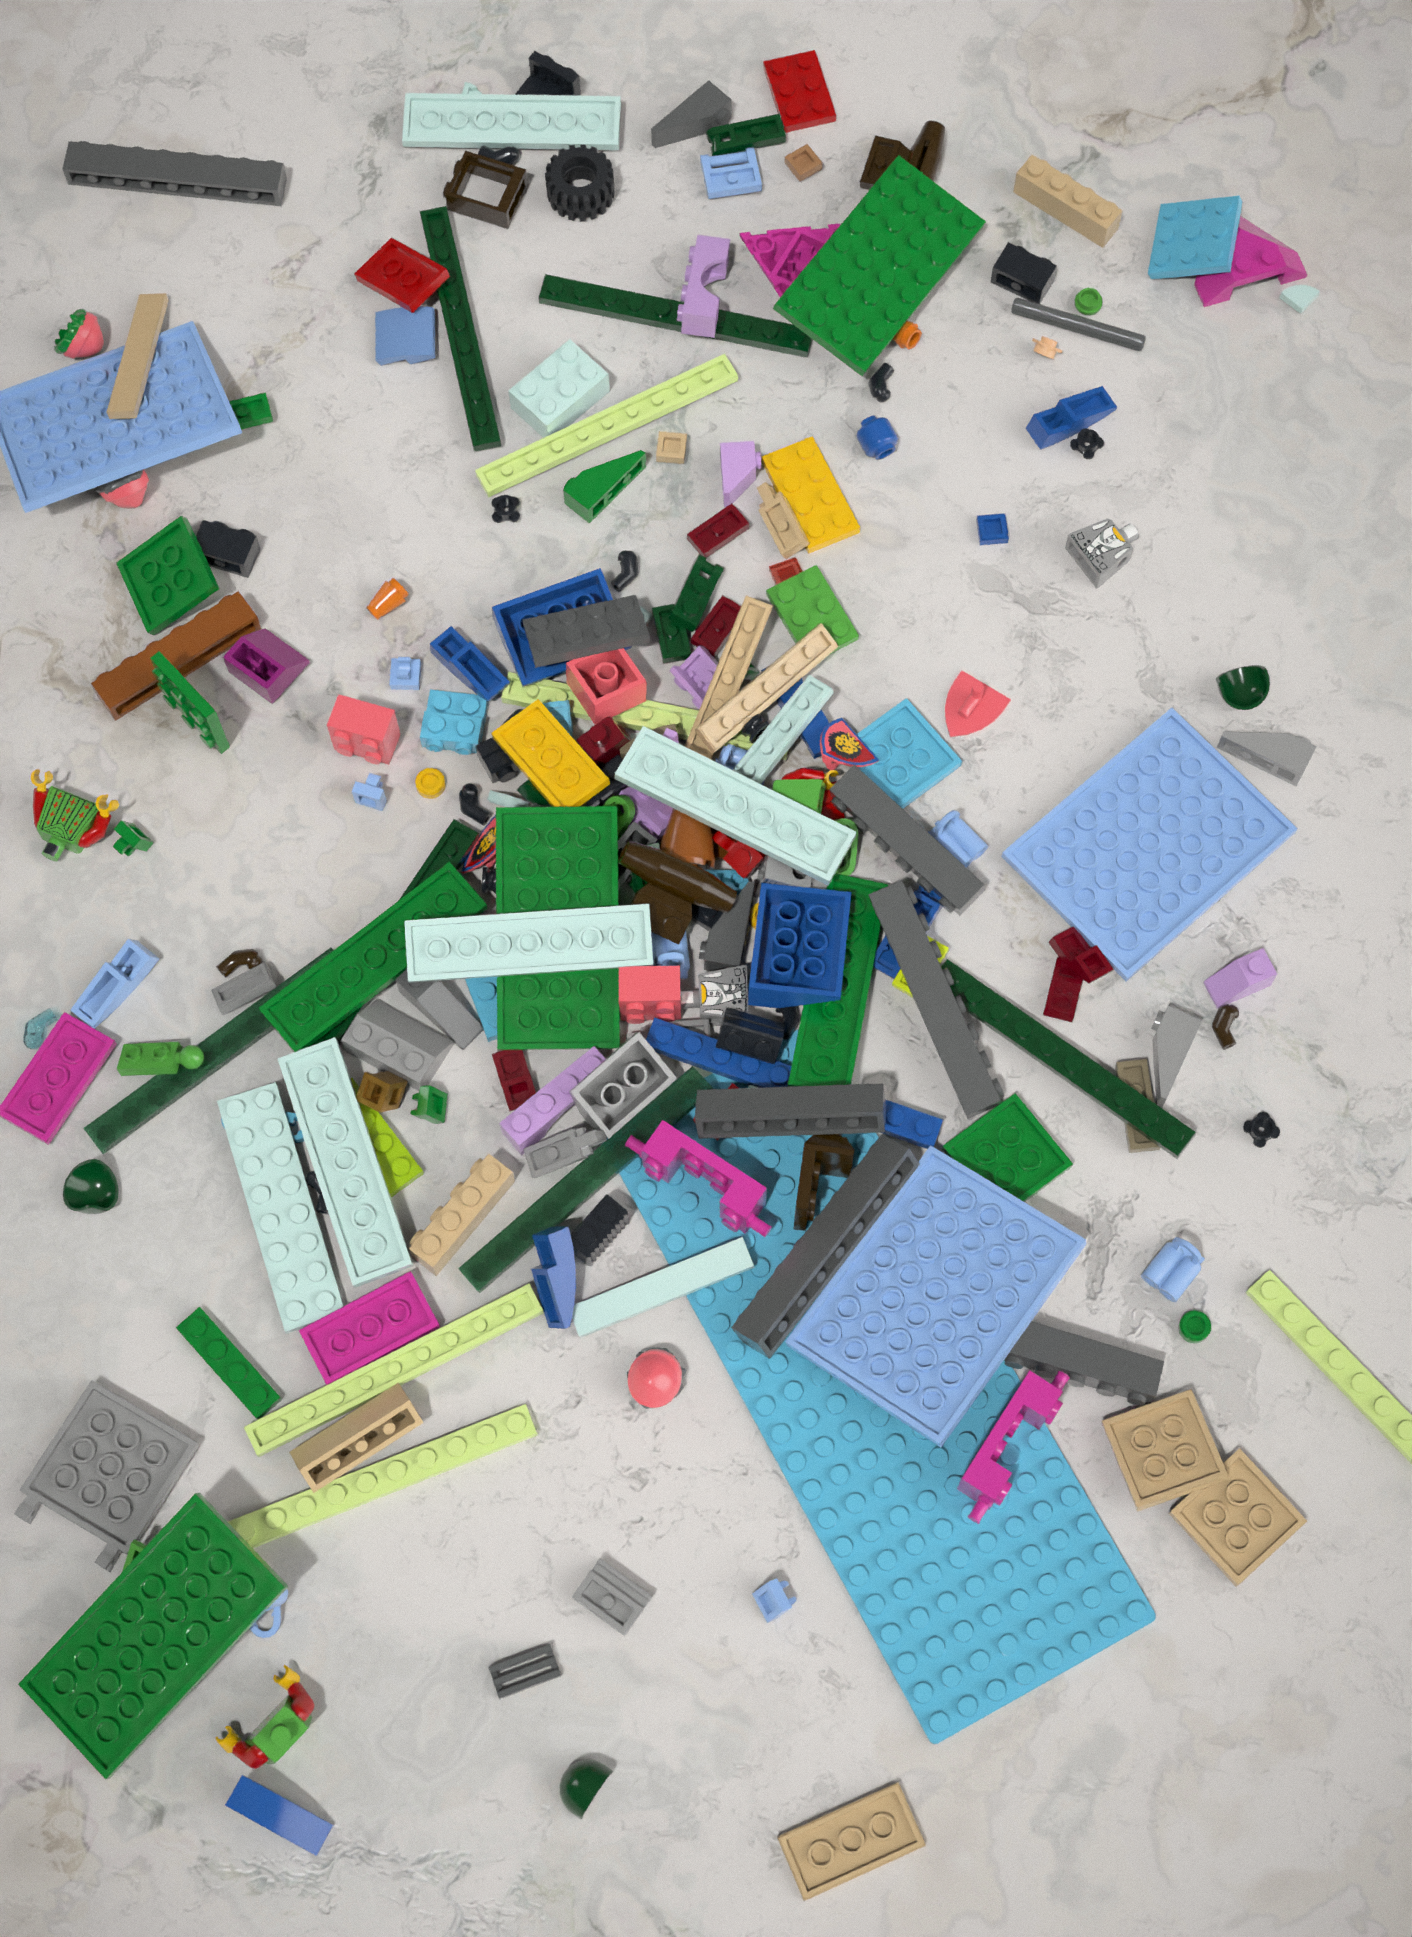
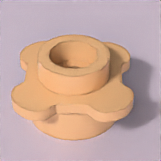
(1046, 347)

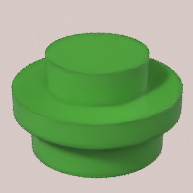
(1088, 301)

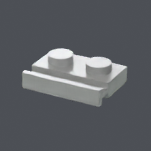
(612, 1597)

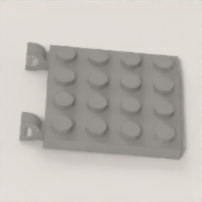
(107, 1470)

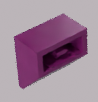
(264, 663)

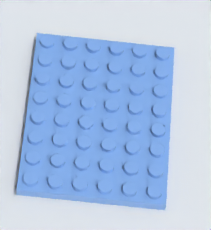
(60, 430)
(1149, 843)
(936, 1295)

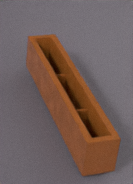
(185, 648)

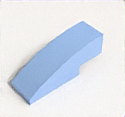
(114, 983)

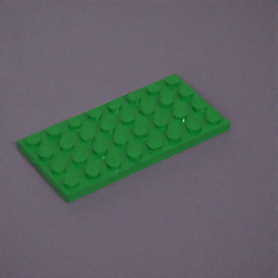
(879, 265)
(547, 864)
(153, 1635)

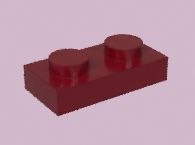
(718, 531)
(716, 626)

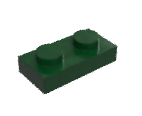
(671, 636)

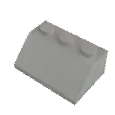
(396, 1044)
(621, 1085)

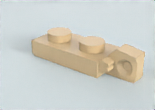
(781, 521)

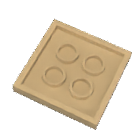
(1164, 1450)
(1238, 1519)

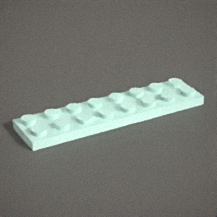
(511, 121)
(735, 805)
(528, 943)
(345, 1162)
(280, 1206)

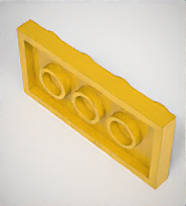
(812, 493)
(550, 757)

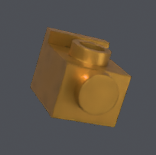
(381, 1091)

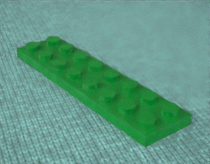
(365, 961)
(832, 1029)

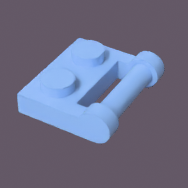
(731, 179)

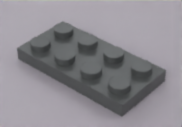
(586, 631)

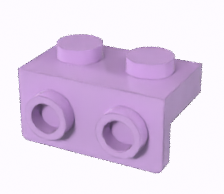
(696, 674)
(649, 812)

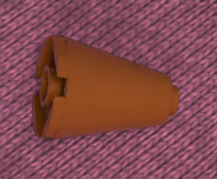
(689, 840)

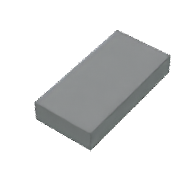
(243, 988)

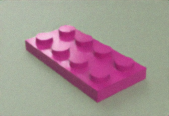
(56, 1078)
(369, 1328)

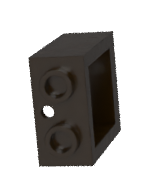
(491, 169)

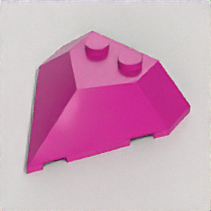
(786, 251)
(1254, 258)

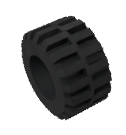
(574, 165)

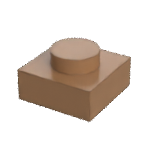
(803, 162)

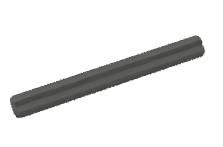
(1078, 324)

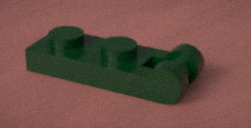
(746, 134)
(695, 593)

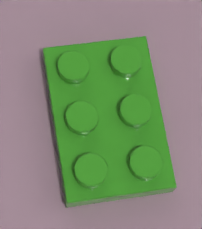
(808, 601)

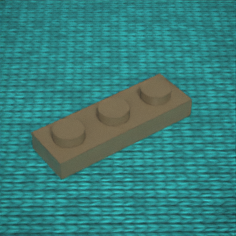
(1136, 1075)

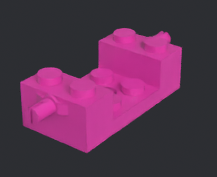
(742, 1194)
(1033, 1402)

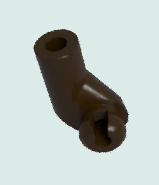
(237, 958)
(1221, 1025)

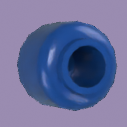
(877, 437)

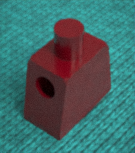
(604, 740)

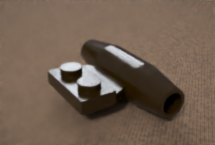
(923, 155)
(673, 889)

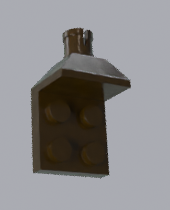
(825, 1156)

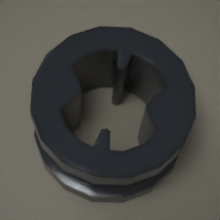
(754, 728)
(488, 880)

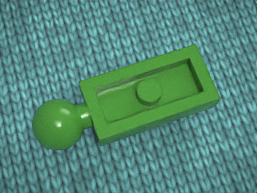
(157, 1058)

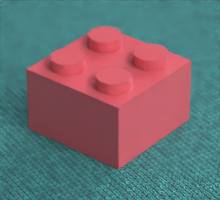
(606, 683)
(363, 730)
(649, 993)

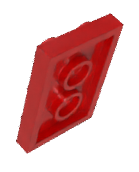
(799, 91)
(402, 275)

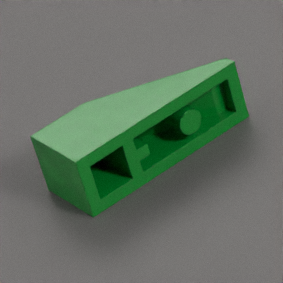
(601, 484)

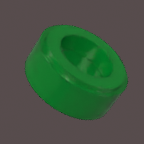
(1194, 1326)

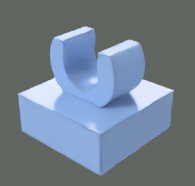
(405, 673)
(370, 793)
(773, 1600)

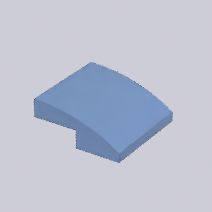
(404, 335)

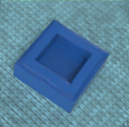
(992, 529)

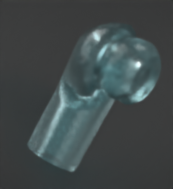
(35, 1029)

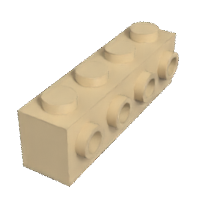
(1067, 200)
(462, 1214)
(356, 1437)

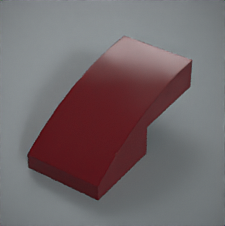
(1079, 957)
(1062, 993)
(514, 1077)

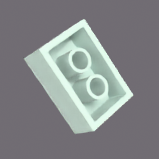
(559, 390)

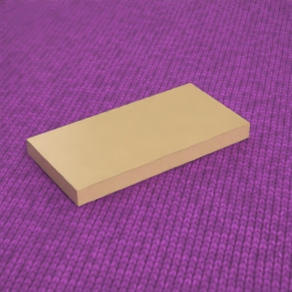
(851, 1841)

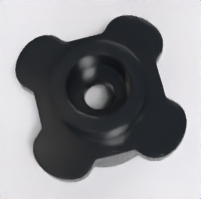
(1089, 436)
(502, 502)
(1270, 1129)

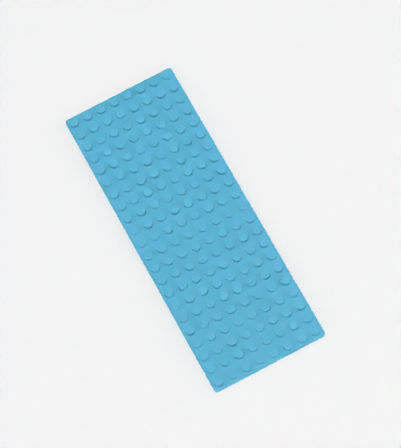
(951, 1603)

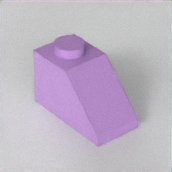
(738, 468)
(1241, 978)

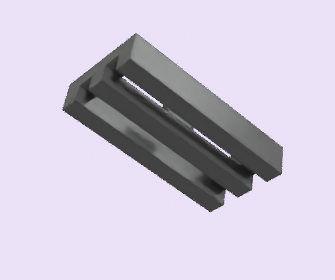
(498, 1681)

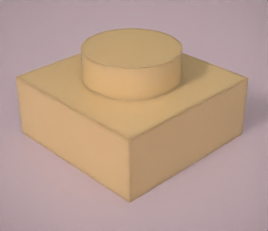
(671, 447)

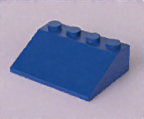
(566, 595)
(798, 946)

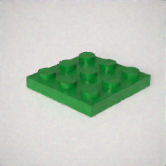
(167, 575)
(194, 708)
(1010, 1150)

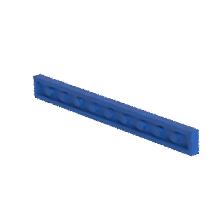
(700, 1052)

